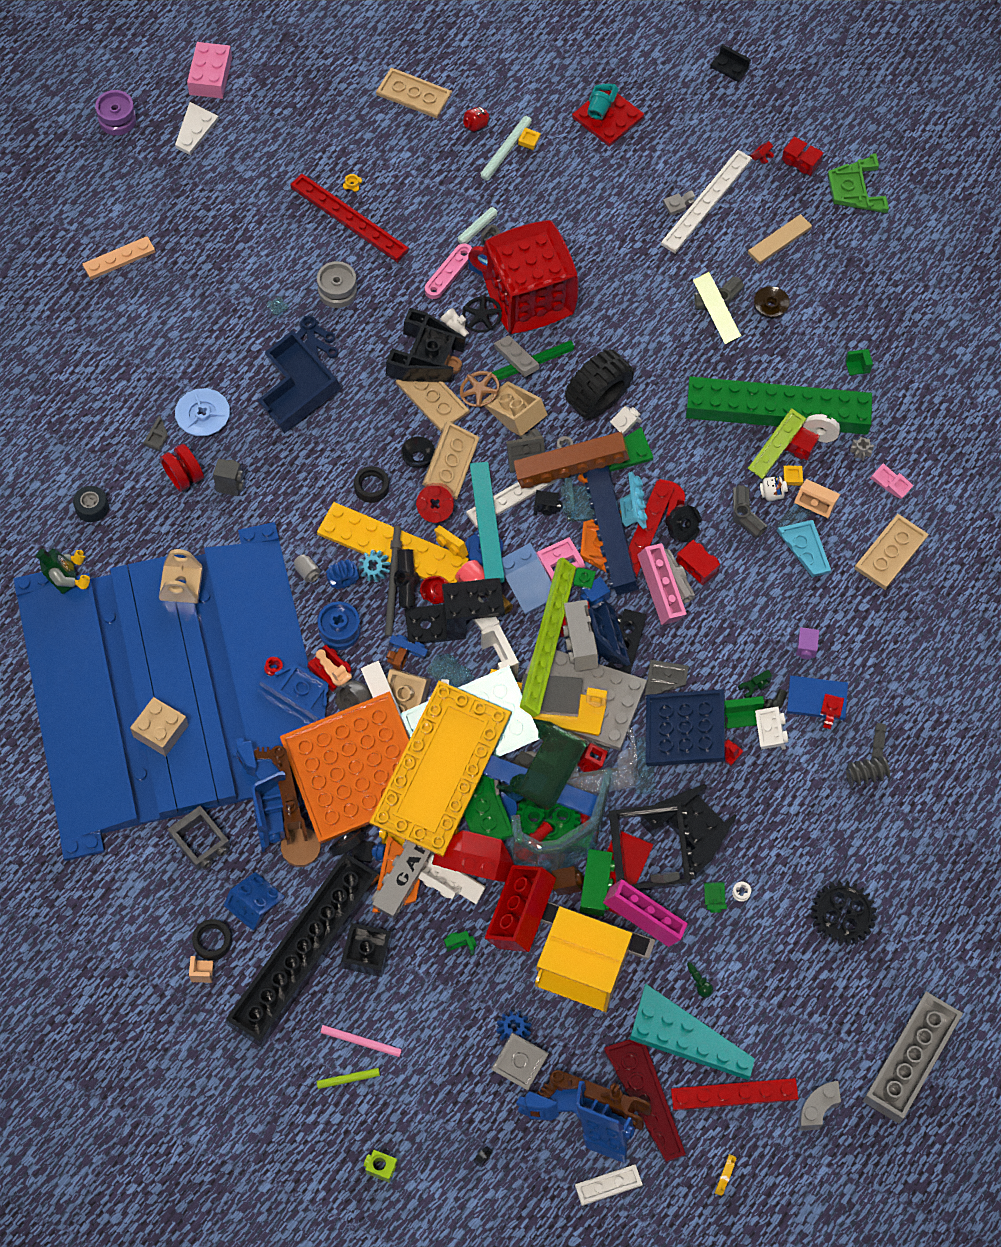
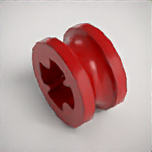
(272, 661)

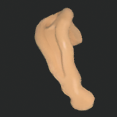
(337, 674)

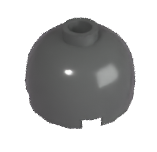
(351, 694)

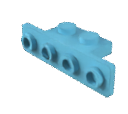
(633, 505)

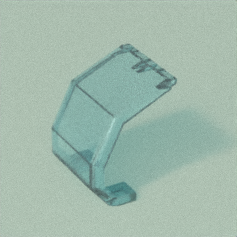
(568, 848)

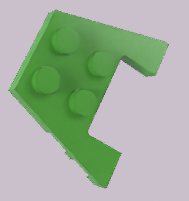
(849, 188)

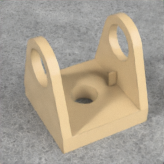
(177, 569)

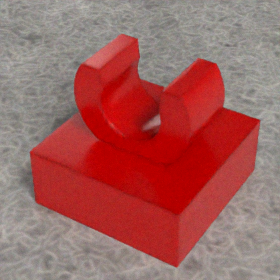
(763, 151)

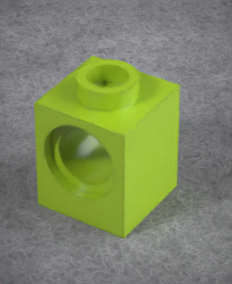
(385, 1174)

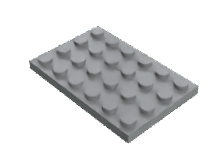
(623, 697)

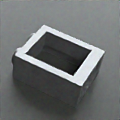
(187, 824)

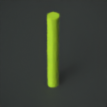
(348, 1078)

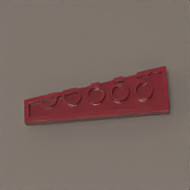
(638, 1077)

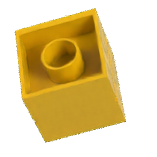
(582, 959)

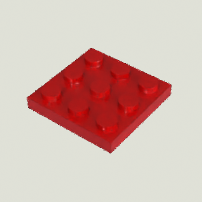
(616, 122)

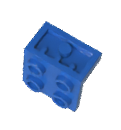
(252, 900)

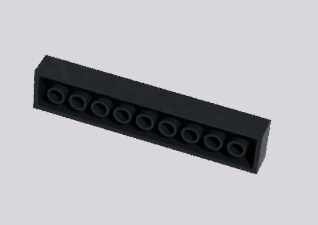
(302, 950)

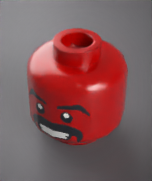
(476, 119)

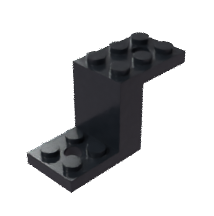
(458, 605)

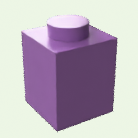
(807, 643)

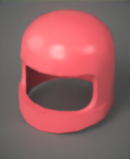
(470, 571)

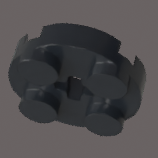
(676, 518)

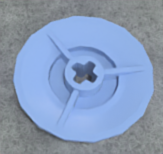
(206, 401)

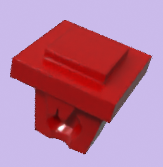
(732, 752)

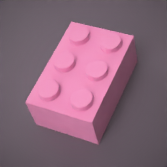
(209, 70)

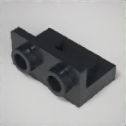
(731, 63)

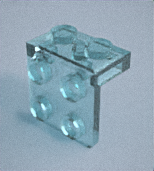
(576, 502)

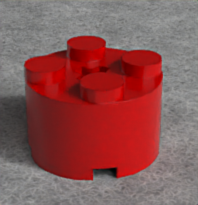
(435, 513)

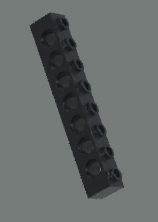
(635, 622)

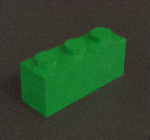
(596, 882)

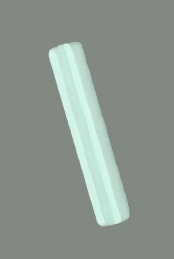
(477, 226)

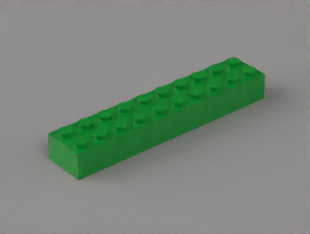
(770, 403)

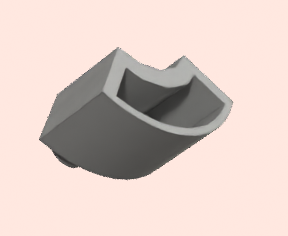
(817, 1104)

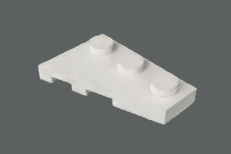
(194, 128)

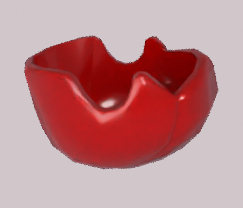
(432, 587)

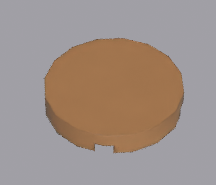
(301, 852)

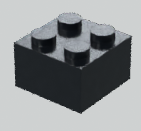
(366, 949)

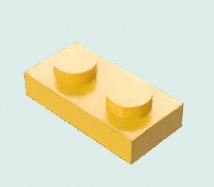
(453, 543)

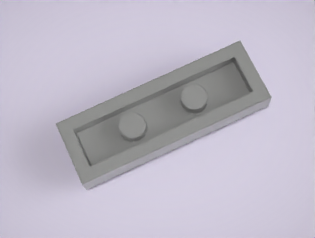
(516, 356)

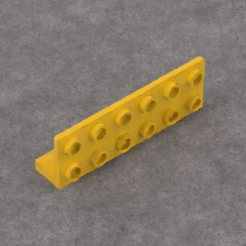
(590, 714)

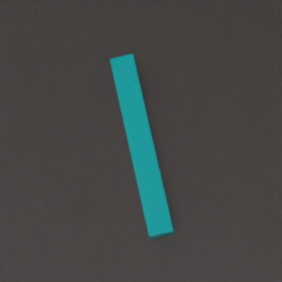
(486, 521)

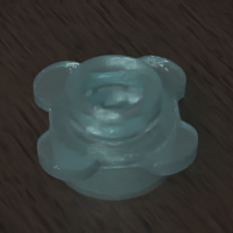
(276, 310)

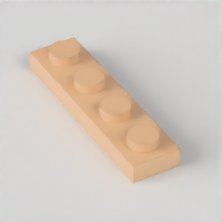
(118, 258)

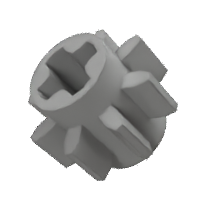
(862, 448)

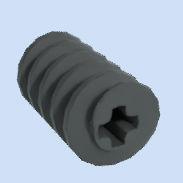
(866, 770)

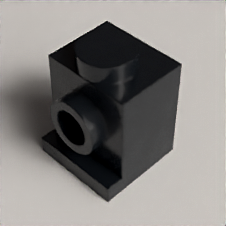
(546, 503)

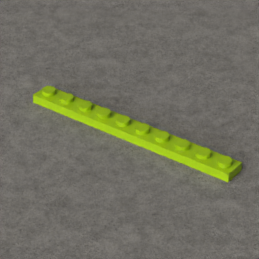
(547, 638)

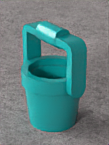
(600, 101)

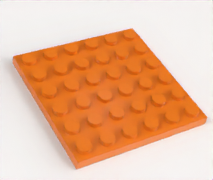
(346, 764)

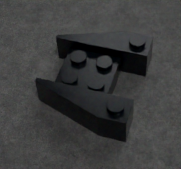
(429, 352)
(705, 827)

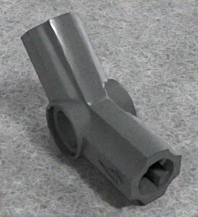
(727, 292)
(742, 505)

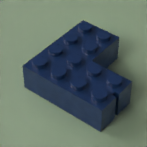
(304, 385)

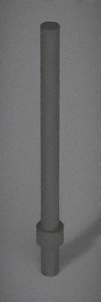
(395, 545)

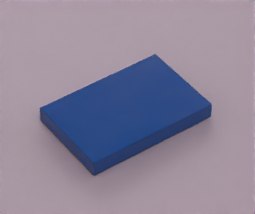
(807, 695)

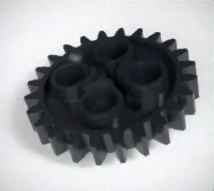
(826, 905)

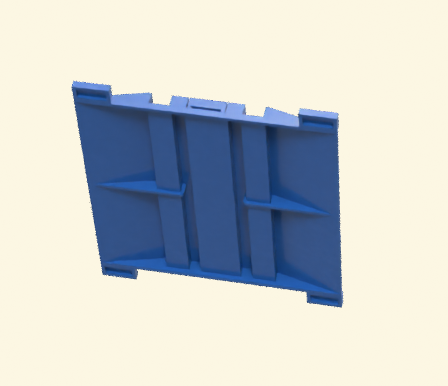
(116, 646)

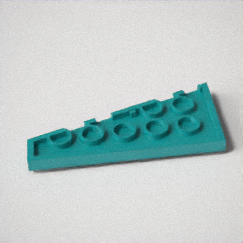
(675, 1031)

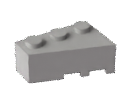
(580, 636)

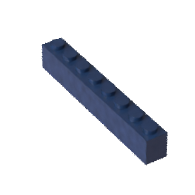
(611, 531)

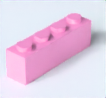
(661, 584)

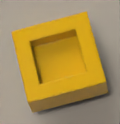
(529, 138)
(793, 475)

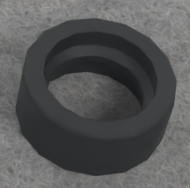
(374, 496)
(209, 924)

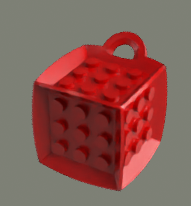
(529, 275)

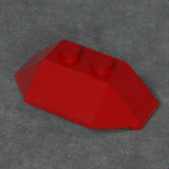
(476, 856)

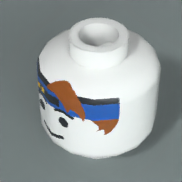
(773, 488)

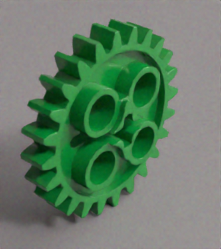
(560, 827)

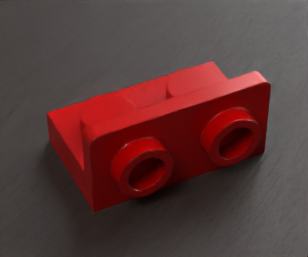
(318, 669)

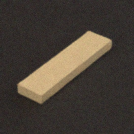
(779, 239)

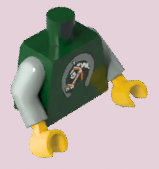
(61, 570)

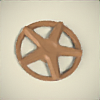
(479, 388)

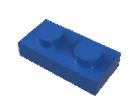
(416, 649)

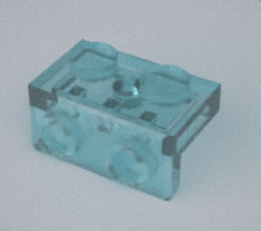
(446, 667)

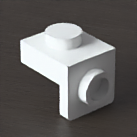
(626, 419)

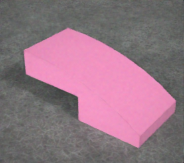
(895, 484)

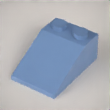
(527, 577)

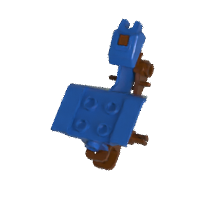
(273, 793)
(603, 1112)

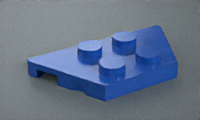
(299, 689)

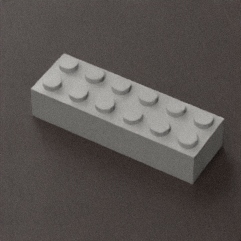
(912, 1057)

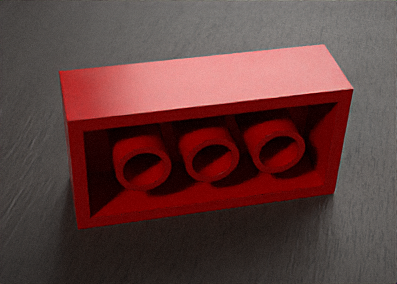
(520, 908)

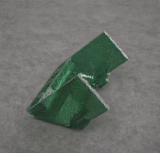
(549, 768)

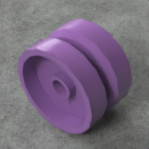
(115, 112)

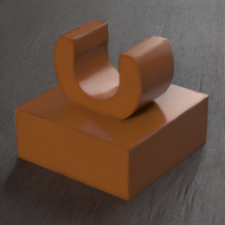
(397, 659)

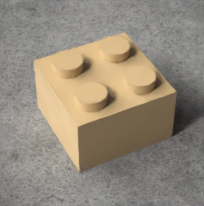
(159, 726)

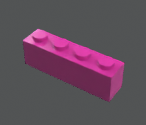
(645, 913)

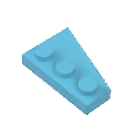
(807, 546)

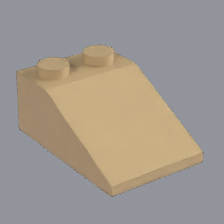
(516, 408)
(408, 688)

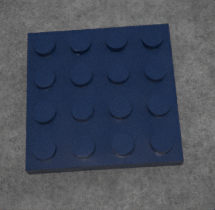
(685, 727)

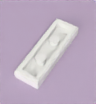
(608, 1185)

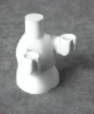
(455, 322)

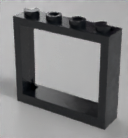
(684, 833)

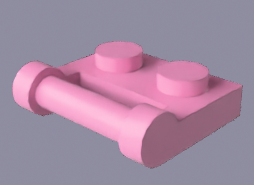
(556, 551)

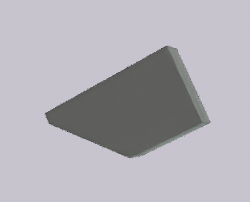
(157, 436)

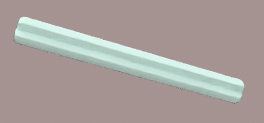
(505, 148)

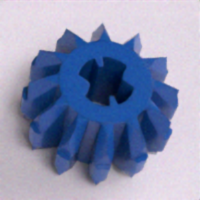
(342, 574)
(520, 1023)

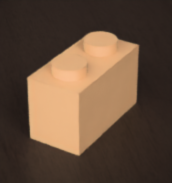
(817, 498)

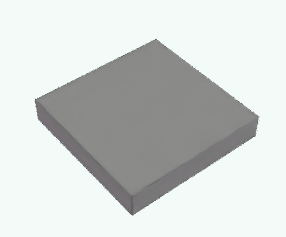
(519, 1061)

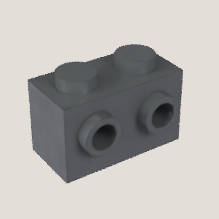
(228, 477)

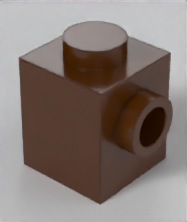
(568, 880)

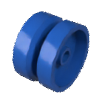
(339, 625)

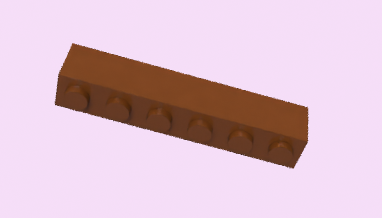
(571, 460)

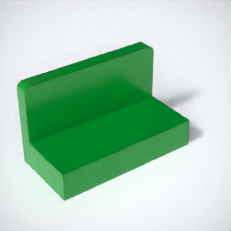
(742, 711)

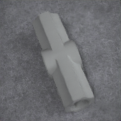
(680, 578)

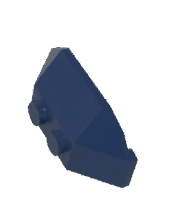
(608, 633)

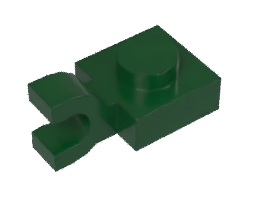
(760, 682)

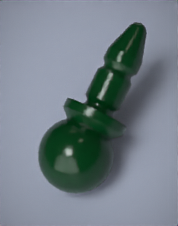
(704, 988)

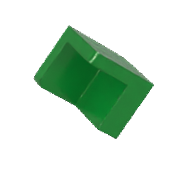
(859, 362)

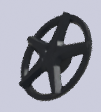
(482, 314)

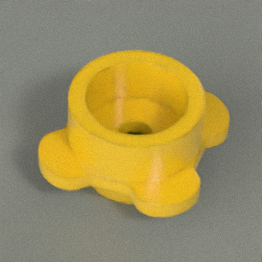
(352, 178)

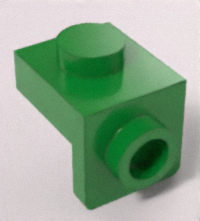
(584, 578)
(714, 896)
(457, 940)

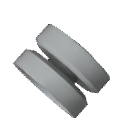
(337, 284)

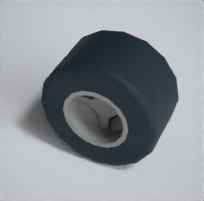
(92, 497)

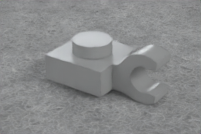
(677, 204)

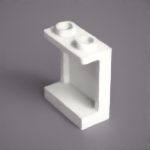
(495, 637)

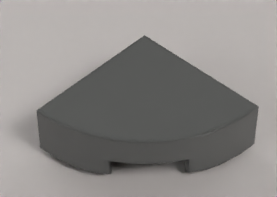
(665, 877)

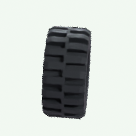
(599, 384)

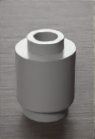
(306, 568)

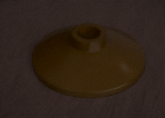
(774, 296)

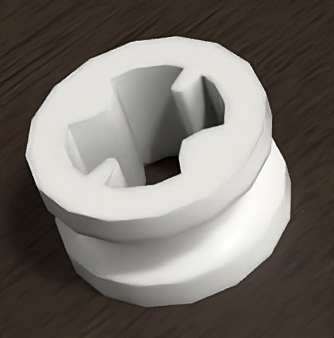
(737, 887)

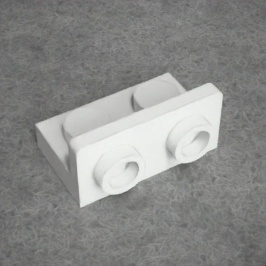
(770, 728)

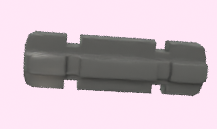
(879, 740)

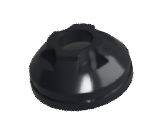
(417, 445)

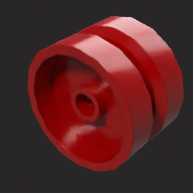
(181, 467)

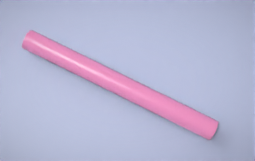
(361, 1041)

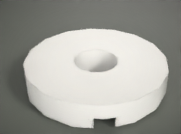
(831, 427)

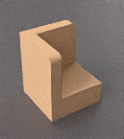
(200, 970)

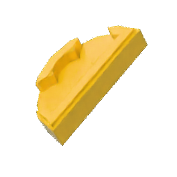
(725, 1176)

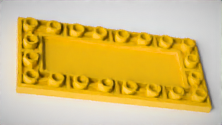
(440, 768)

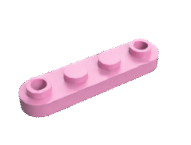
(447, 272)

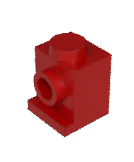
(588, 763)

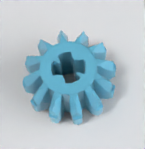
(368, 565)

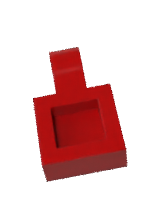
(832, 709)

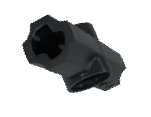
(406, 578)

